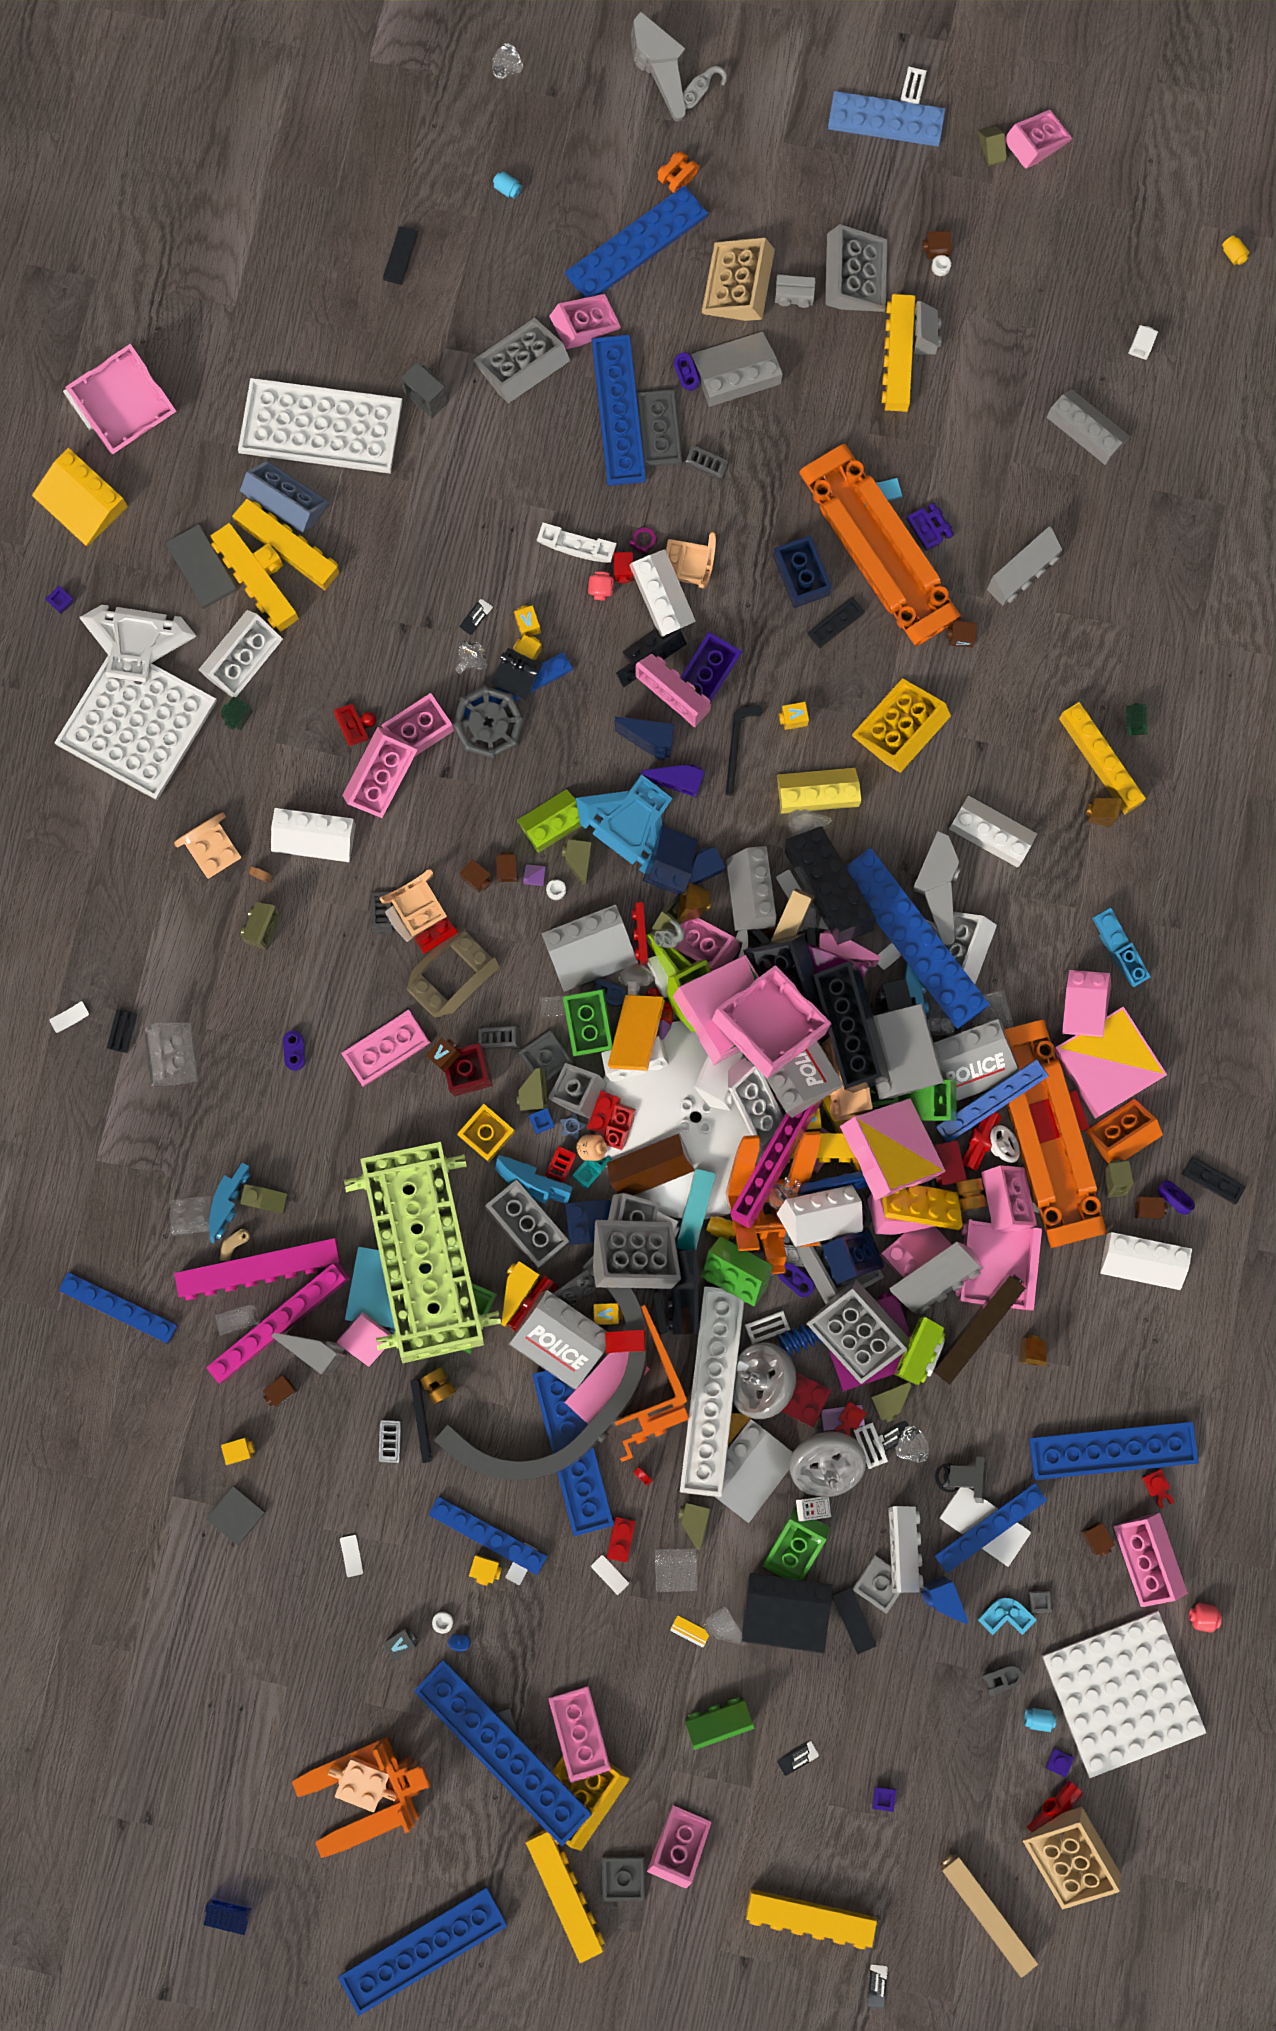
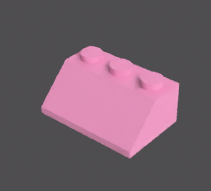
(1008, 1198)

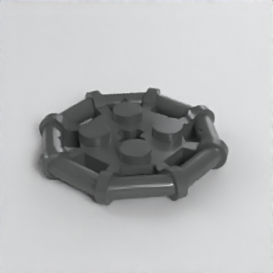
(489, 710)

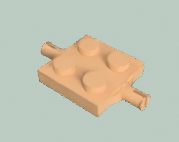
(362, 1784)

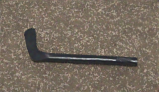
(738, 715)

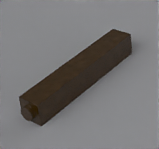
(979, 1328)

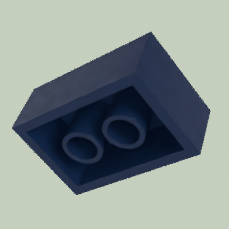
(802, 571)

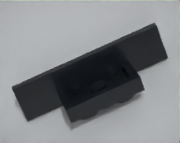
(649, 644)

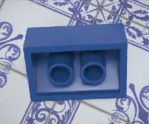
(944, 1598)

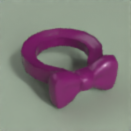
(633, 543)

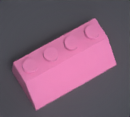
(673, 689)
(379, 772)
(1150, 1560)

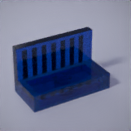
(226, 1916)

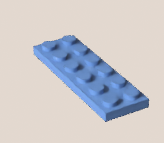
(886, 118)

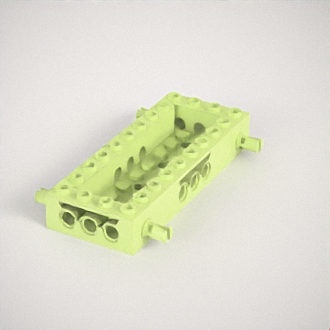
(402, 1252)

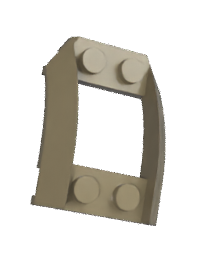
(472, 954)

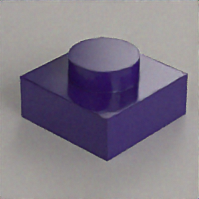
(60, 599)
(1059, 1762)
(884, 1798)

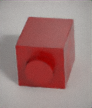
(622, 570)

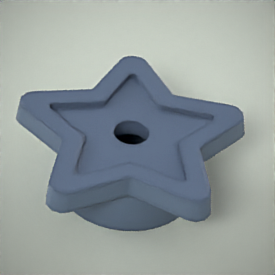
(571, 1121)

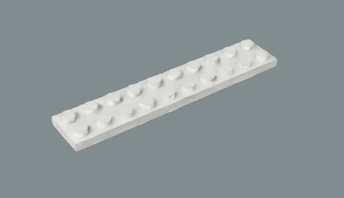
(712, 1393)

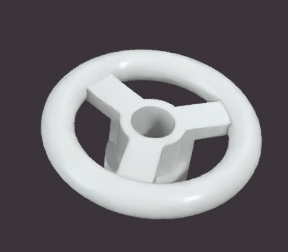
(1002, 1145)

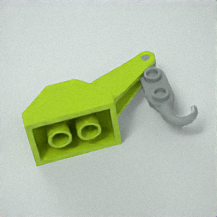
(675, 965)

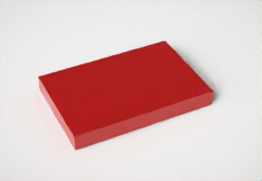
(1045, 1121)

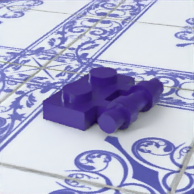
(926, 530)

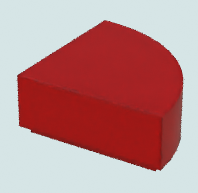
(639, 1473)

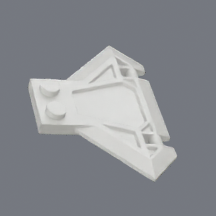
(135, 638)

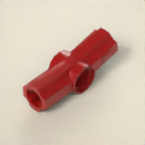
(980, 1141)
(544, 1284)
(1056, 1805)

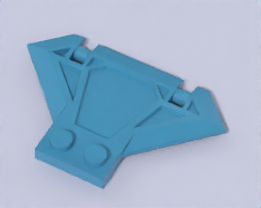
(628, 819)

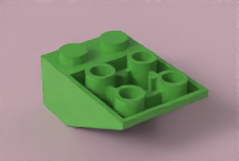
(935, 1102)

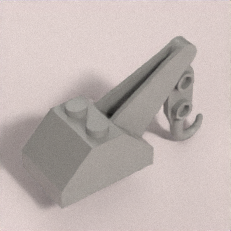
(660, 56)
(935, 883)

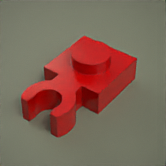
(851, 1418)
(1157, 1485)

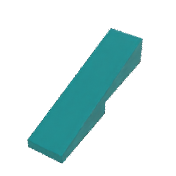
(695, 1209)

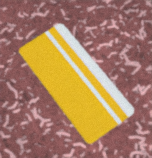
(689, 1631)

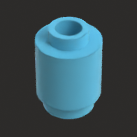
(507, 185)
(1039, 1719)

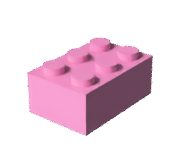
(421, 724)

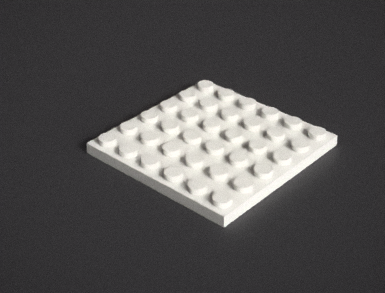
(136, 727)
(1123, 1694)

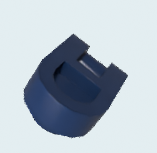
(615, 993)

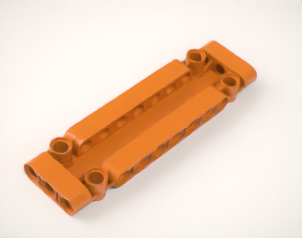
(880, 544)
(1060, 1167)

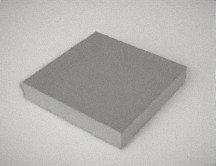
(876, 1584)

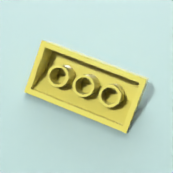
(819, 790)

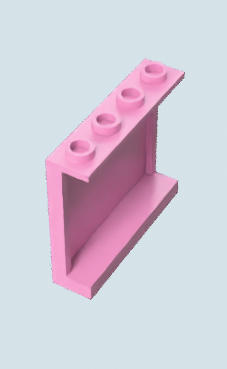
(1001, 1255)

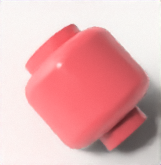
(600, 585)
(1205, 1617)

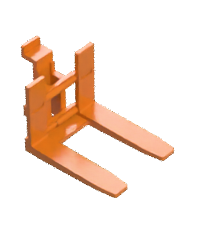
(768, 1225)
(658, 1422)
(403, 1778)

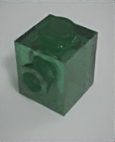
(235, 713)
(1136, 719)

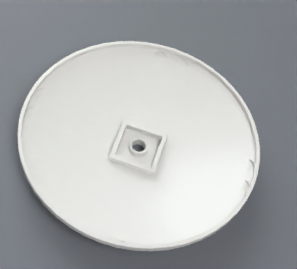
(664, 1108)

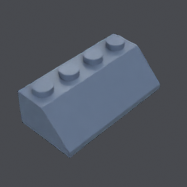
(283, 496)

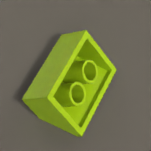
(551, 821)
(920, 1351)

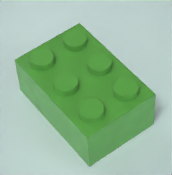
(588, 1022)
(737, 1271)

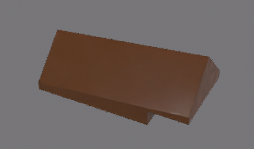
(650, 1166)

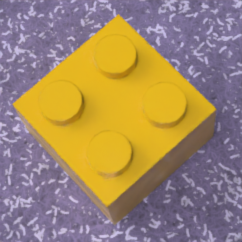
(486, 1133)

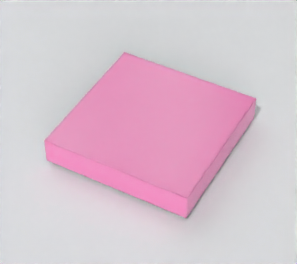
(360, 1339)

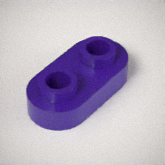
(687, 373)
(294, 1050)
(1176, 1197)
(796, 1280)

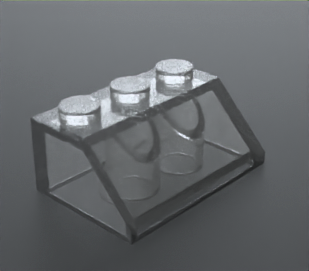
(171, 1054)

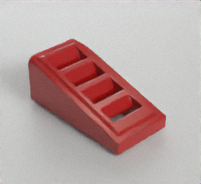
(567, 1153)

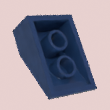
(650, 736)
(671, 861)
(582, 1218)
(852, 1256)

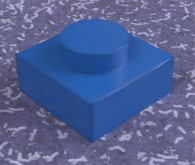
(541, 1121)

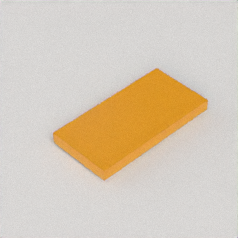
(636, 1032)

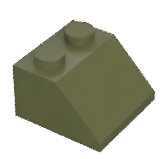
(261, 925)

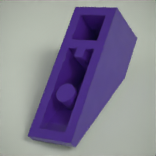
(678, 778)

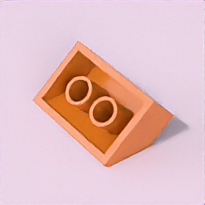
(1124, 1132)

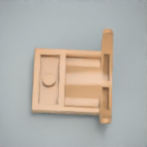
(692, 561)
(210, 846)
(416, 904)

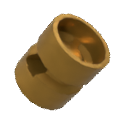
(971, 1194)
(441, 1392)

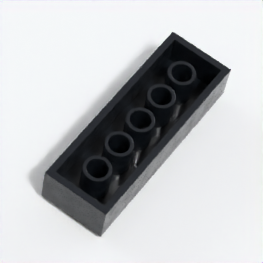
(831, 885)
(851, 1027)

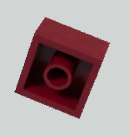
(469, 1071)
(807, 1400)

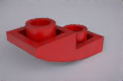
(620, 1126)
(625, 1341)

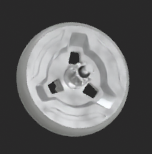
(753, 1376)
(832, 1474)

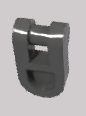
(1010, 1678)

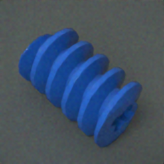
(798, 1339)

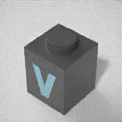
(401, 1644)

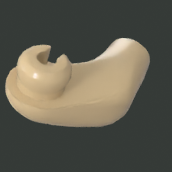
(232, 1242)

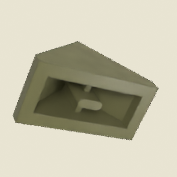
(993, 145)

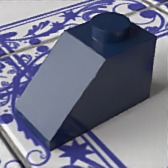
(706, 866)

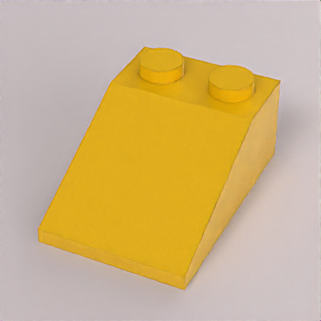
(518, 1286)

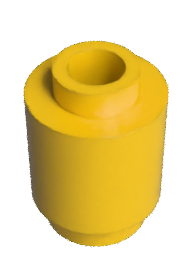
(1235, 250)
(720, 1227)

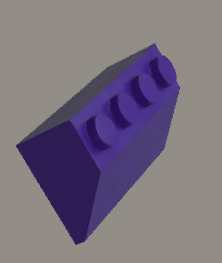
(710, 665)

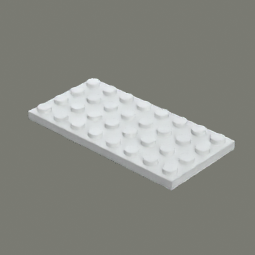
(320, 425)

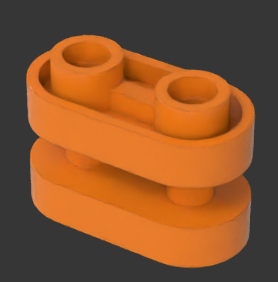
(678, 171)

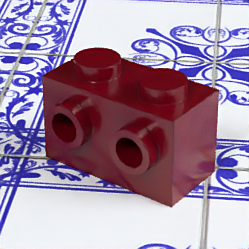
(952, 1162)

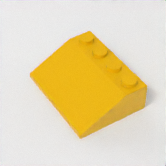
(79, 497)
(902, 724)
(596, 1793)

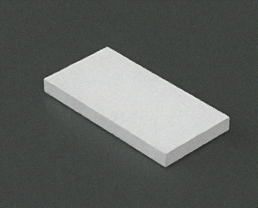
(964, 1513)

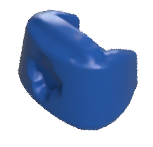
(459, 1642)

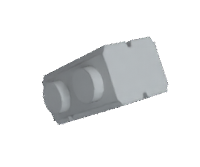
(795, 290)

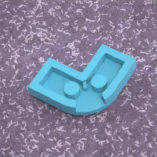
(1006, 1610)

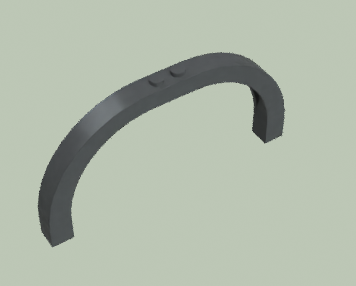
(596, 1431)

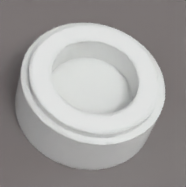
(941, 265)
(556, 889)
(442, 1622)

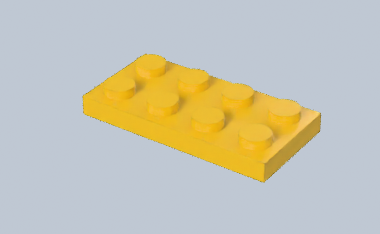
(925, 1206)

